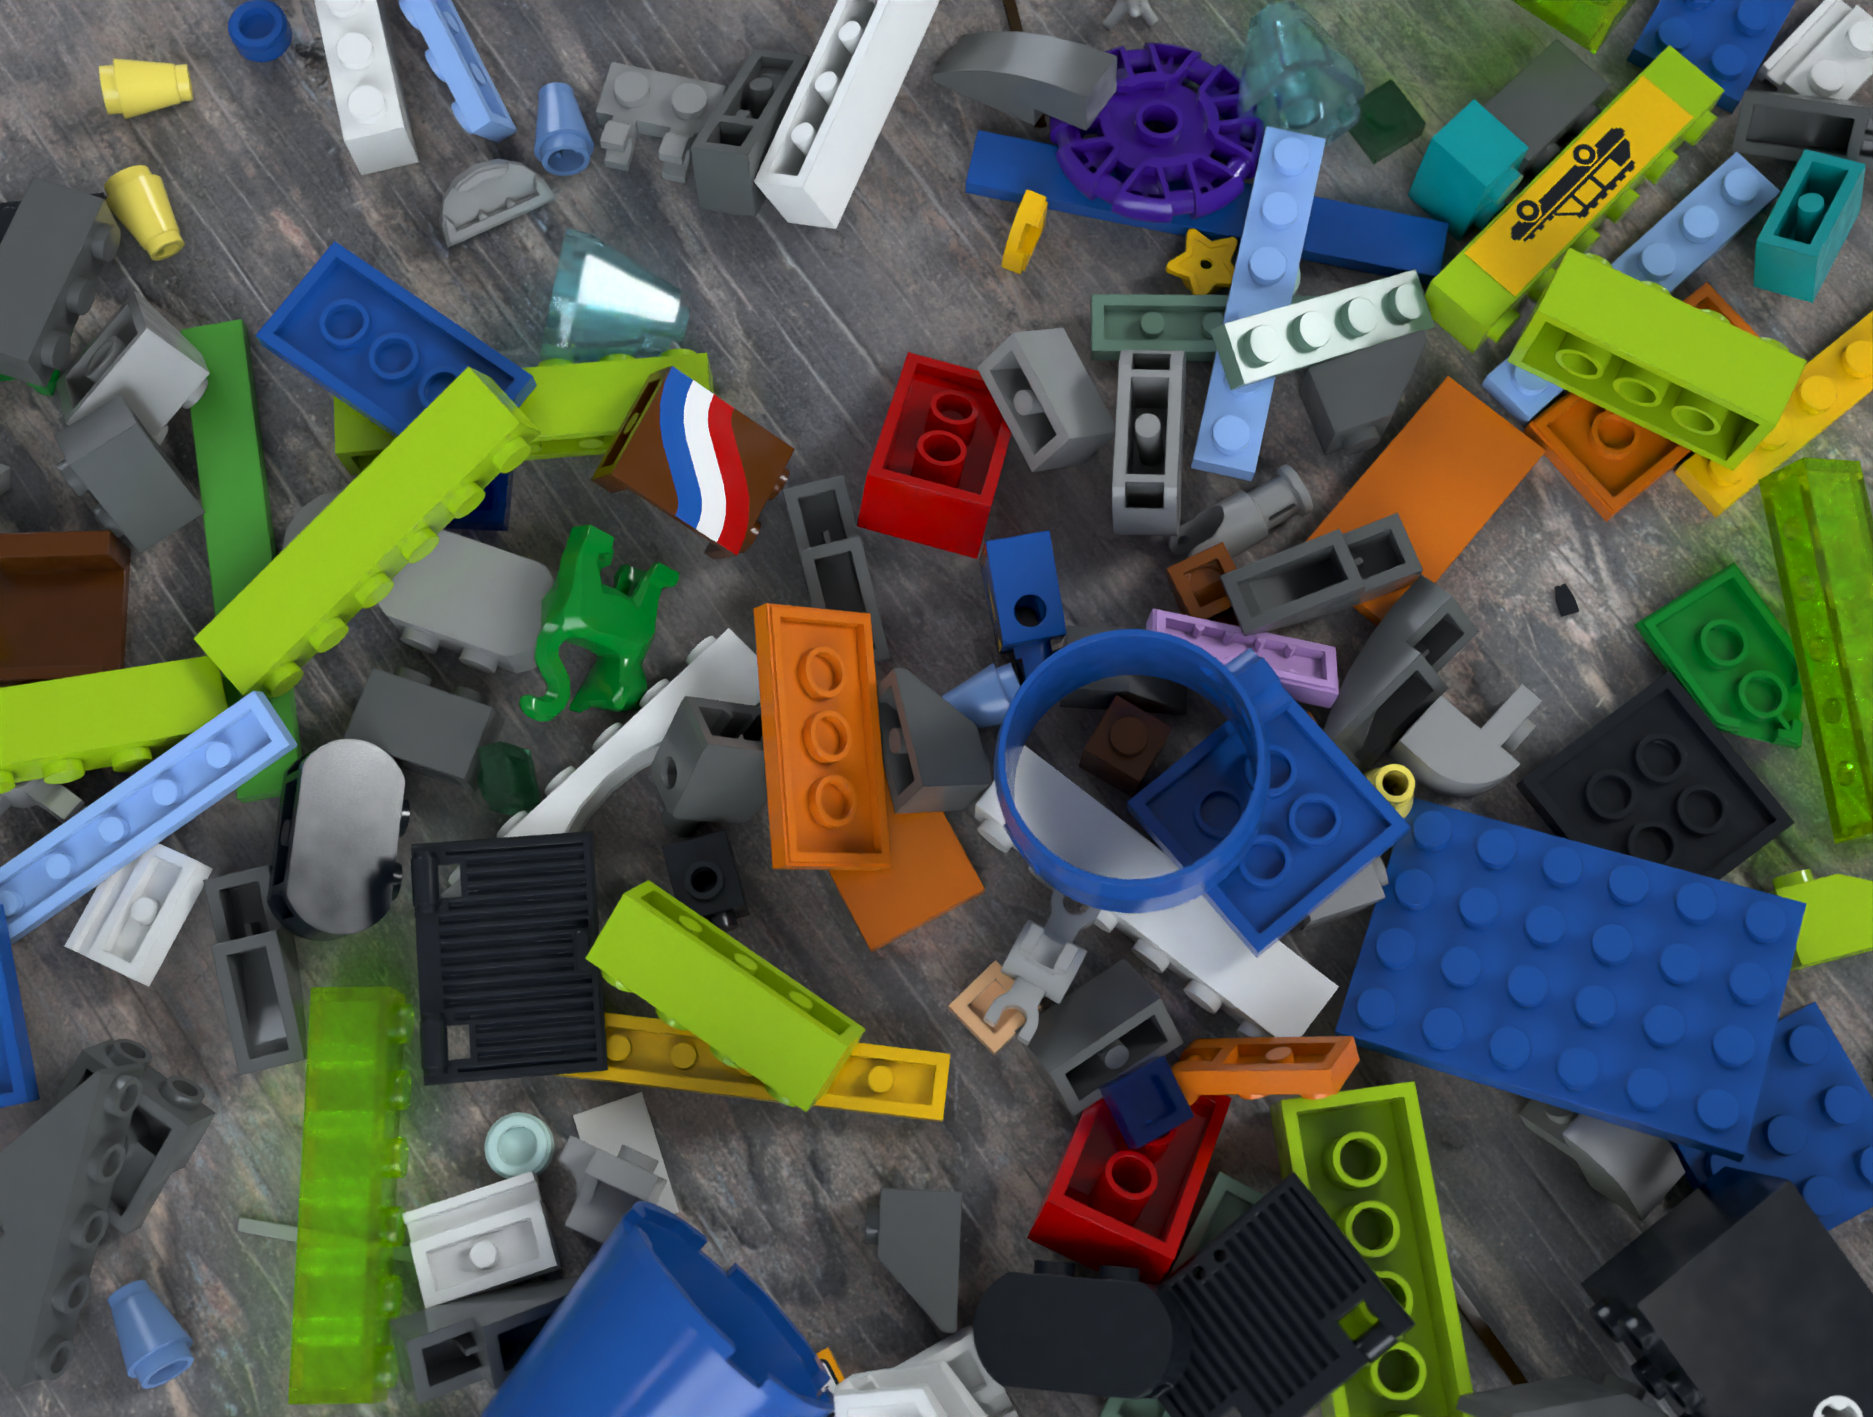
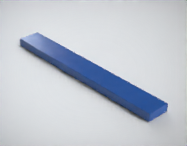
(1335, 234)

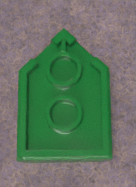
(1731, 658)

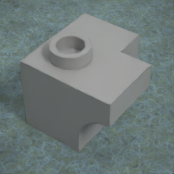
(608, 1185)

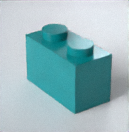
(1468, 171)
(1808, 225)

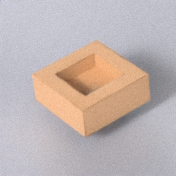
(974, 1003)

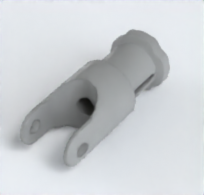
(1245, 517)

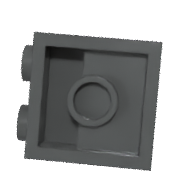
(160, 1132)

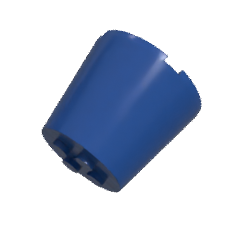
(664, 1336)

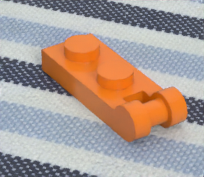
(1265, 1066)

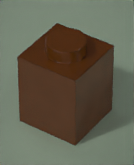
(1124, 746)

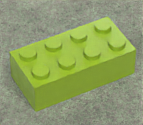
(1657, 359)

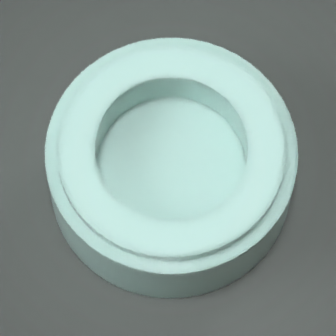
(519, 1145)

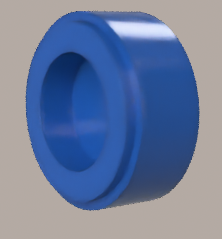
(260, 30)

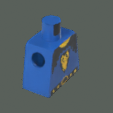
(1023, 575)

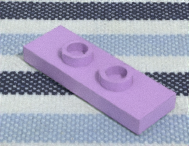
(1304, 667)

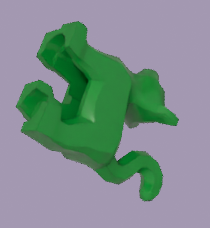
(602, 619)

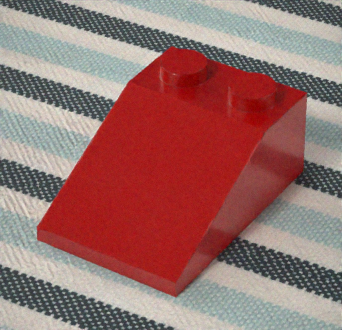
(936, 459)
(1126, 1202)

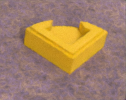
(1025, 232)

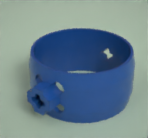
(1242, 690)

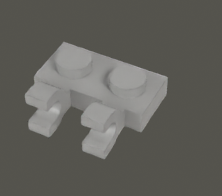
(657, 106)

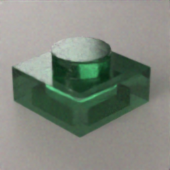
(1386, 122)
(508, 778)

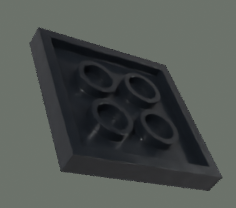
(1658, 787)

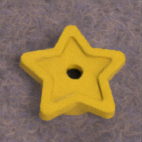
(1197, 249)

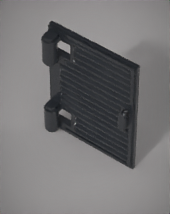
(509, 957)
(1273, 1311)

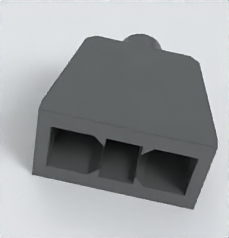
(710, 765)

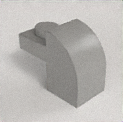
(1457, 756)
(1616, 1161)

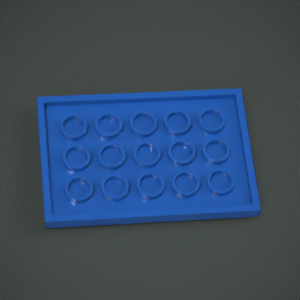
(1575, 977)

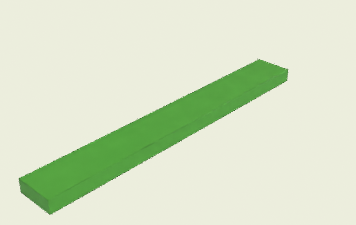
(236, 501)

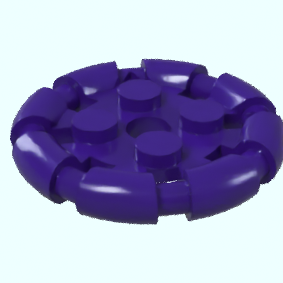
(1153, 159)

